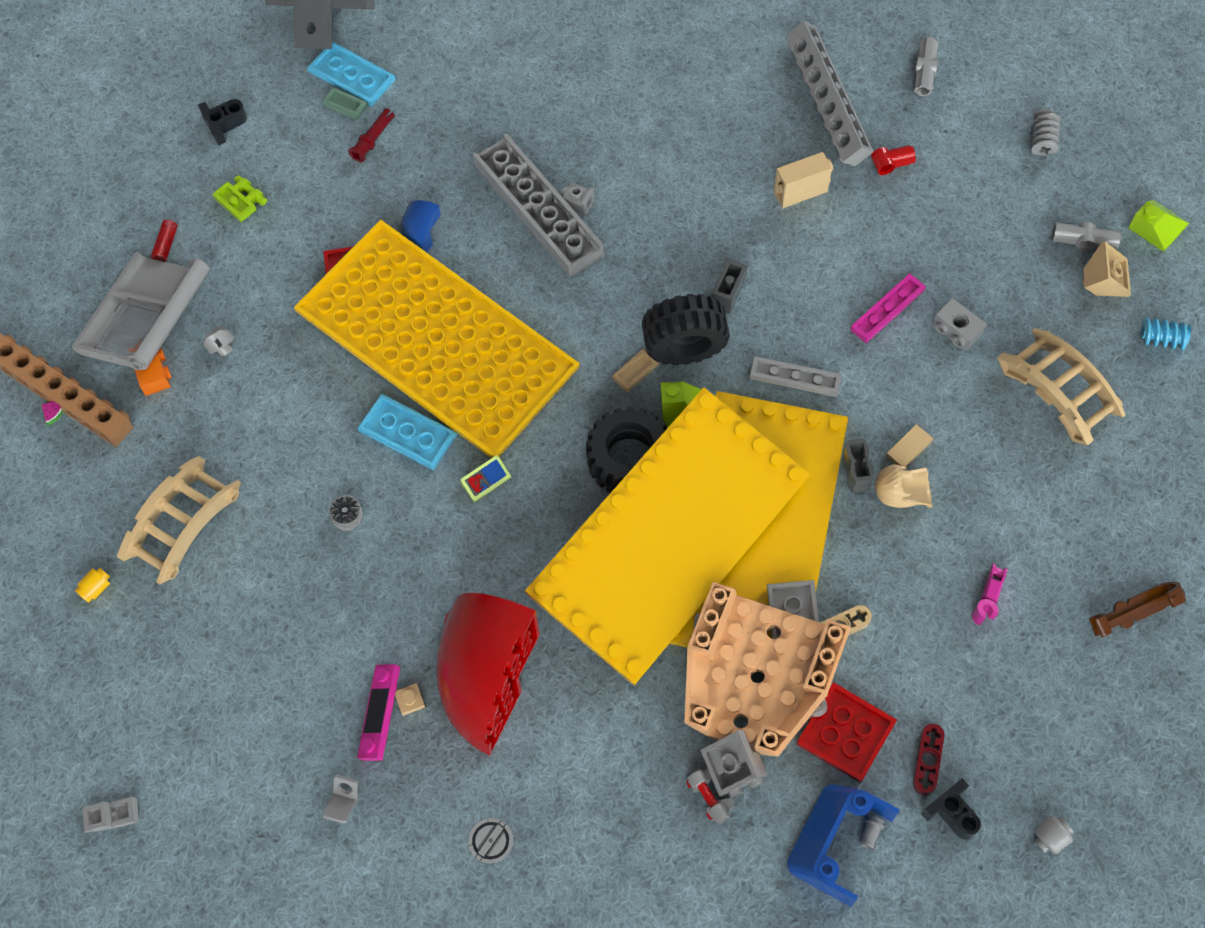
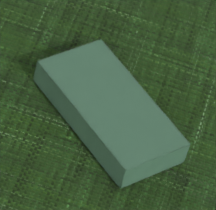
(345, 103)

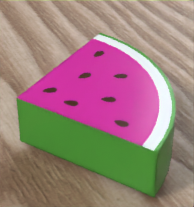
(51, 412)

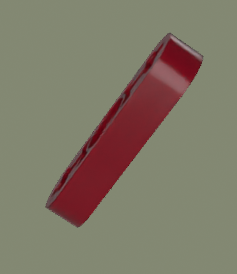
(919, 775)

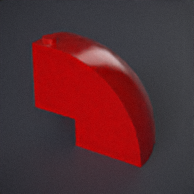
(481, 663)

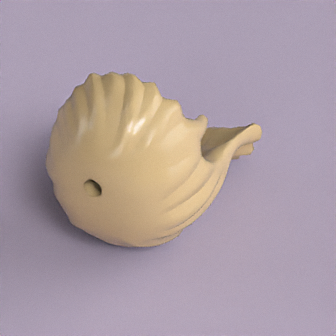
(903, 487)

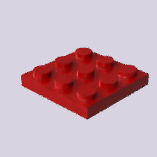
(847, 733)

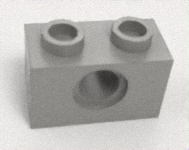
(956, 314)

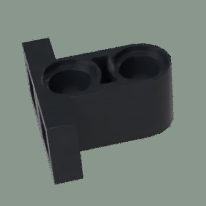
(223, 117)
(954, 818)

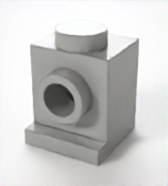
(578, 197)

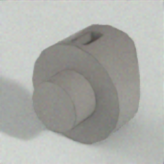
(223, 336)

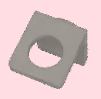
(342, 801)

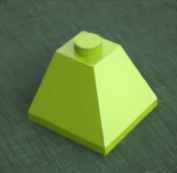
(1157, 224)
(675, 398)

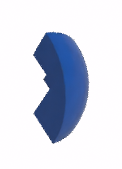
(418, 222)

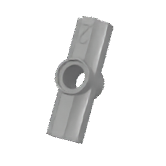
(926, 66)
(1085, 235)

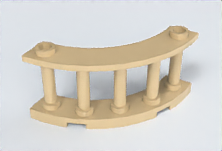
(1049, 390)
(159, 502)

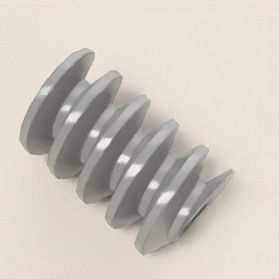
(1045, 132)

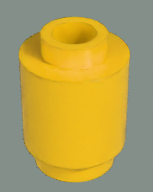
(92, 584)

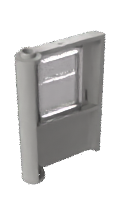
(140, 311)

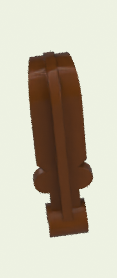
(1138, 607)

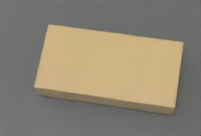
(635, 370)
(909, 446)

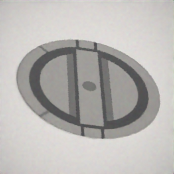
(490, 840)

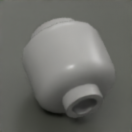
(1054, 835)

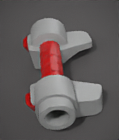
(716, 810)

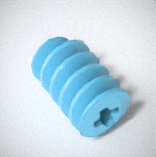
(1165, 332)

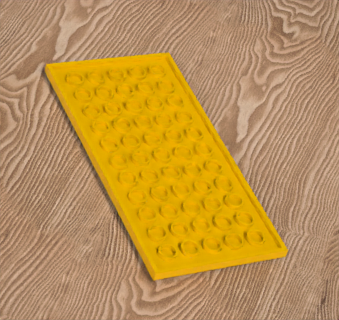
(437, 339)
(667, 535)
(796, 537)

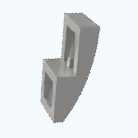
(110, 815)

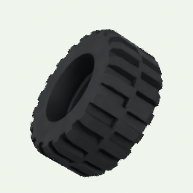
(685, 329)
(614, 428)

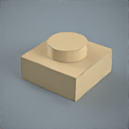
(409, 699)

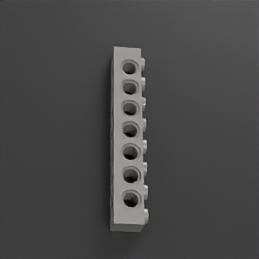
(829, 94)

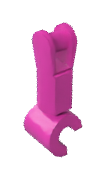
(990, 596)

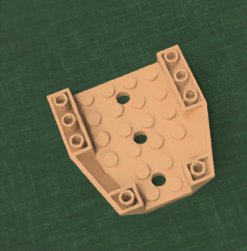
(734, 644)

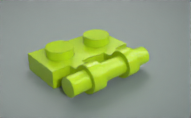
(235, 202)

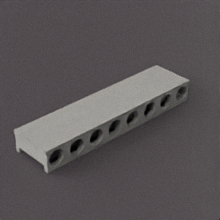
(539, 206)

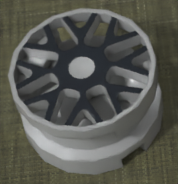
(346, 513)

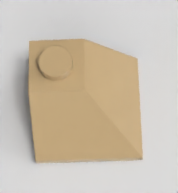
(1107, 273)

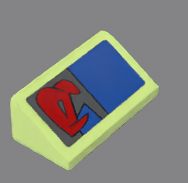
(485, 478)

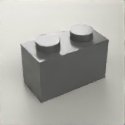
(730, 284)

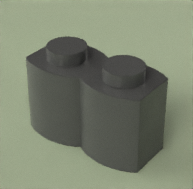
(858, 466)

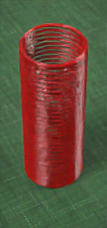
(163, 238)

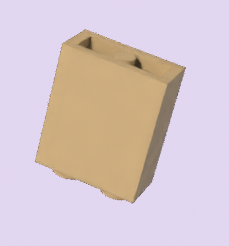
(802, 179)

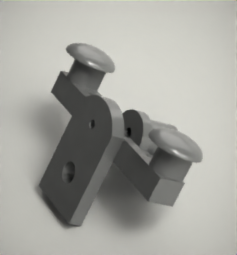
(321, 15)

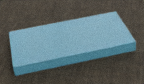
(351, 73)
(407, 431)

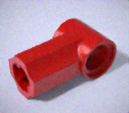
(887, 160)

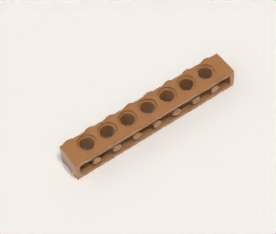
(111, 431)

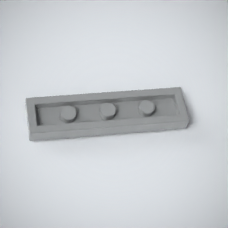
(795, 376)

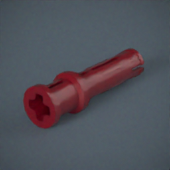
(367, 141)

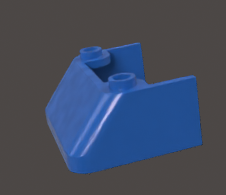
(808, 855)

